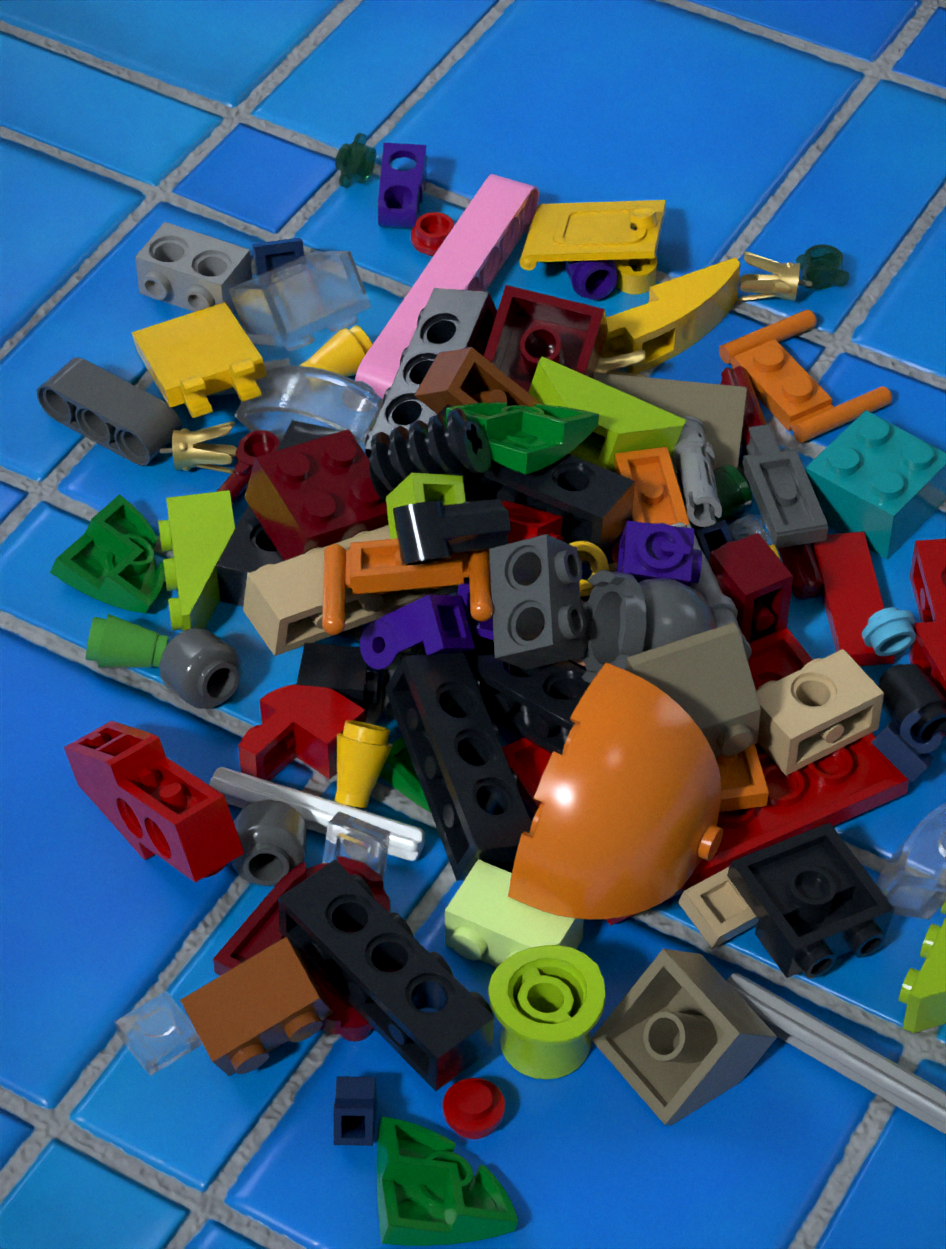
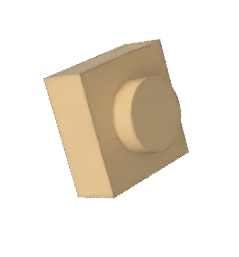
(717, 909)

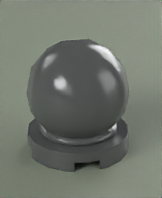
(638, 617)

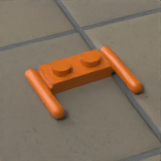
(787, 387)
(378, 570)

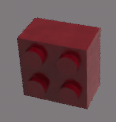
(544, 326)
(315, 494)

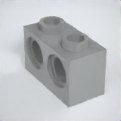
(190, 268)

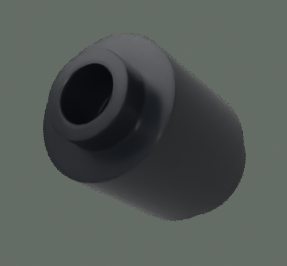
(911, 689)

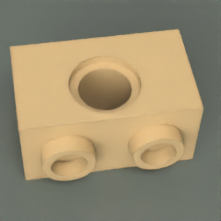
(817, 711)

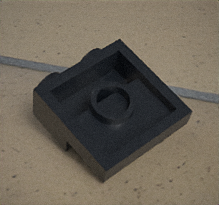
(812, 901)

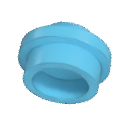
(889, 631)

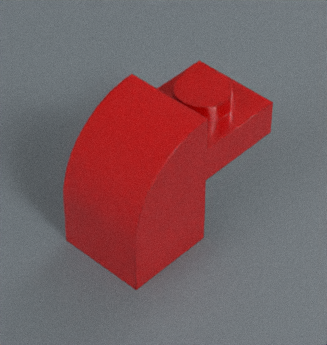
(299, 725)

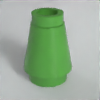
(124, 644)

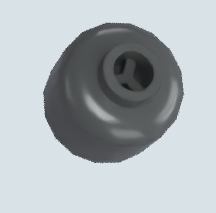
(200, 668)
(271, 841)

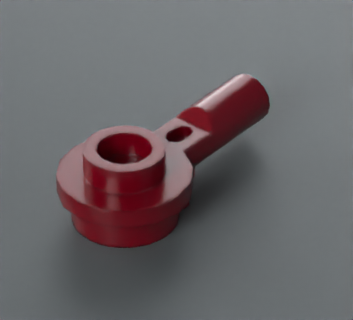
(250, 446)

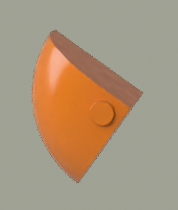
(621, 806)

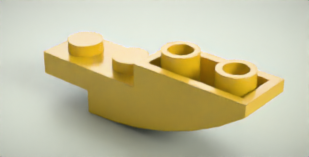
(675, 316)

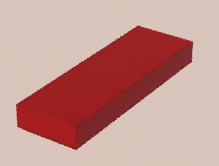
(849, 593)

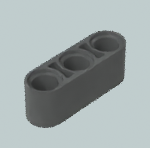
(109, 410)

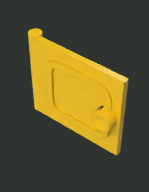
(593, 231)

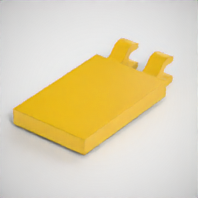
(200, 357)

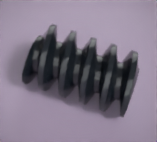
(442, 447)

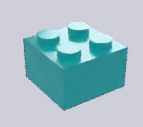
(878, 482)

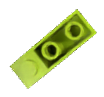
(197, 534)

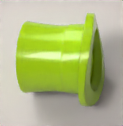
(547, 1008)

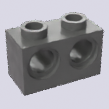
(528, 602)

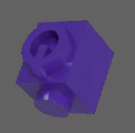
(659, 552)

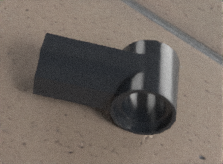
(437, 531)

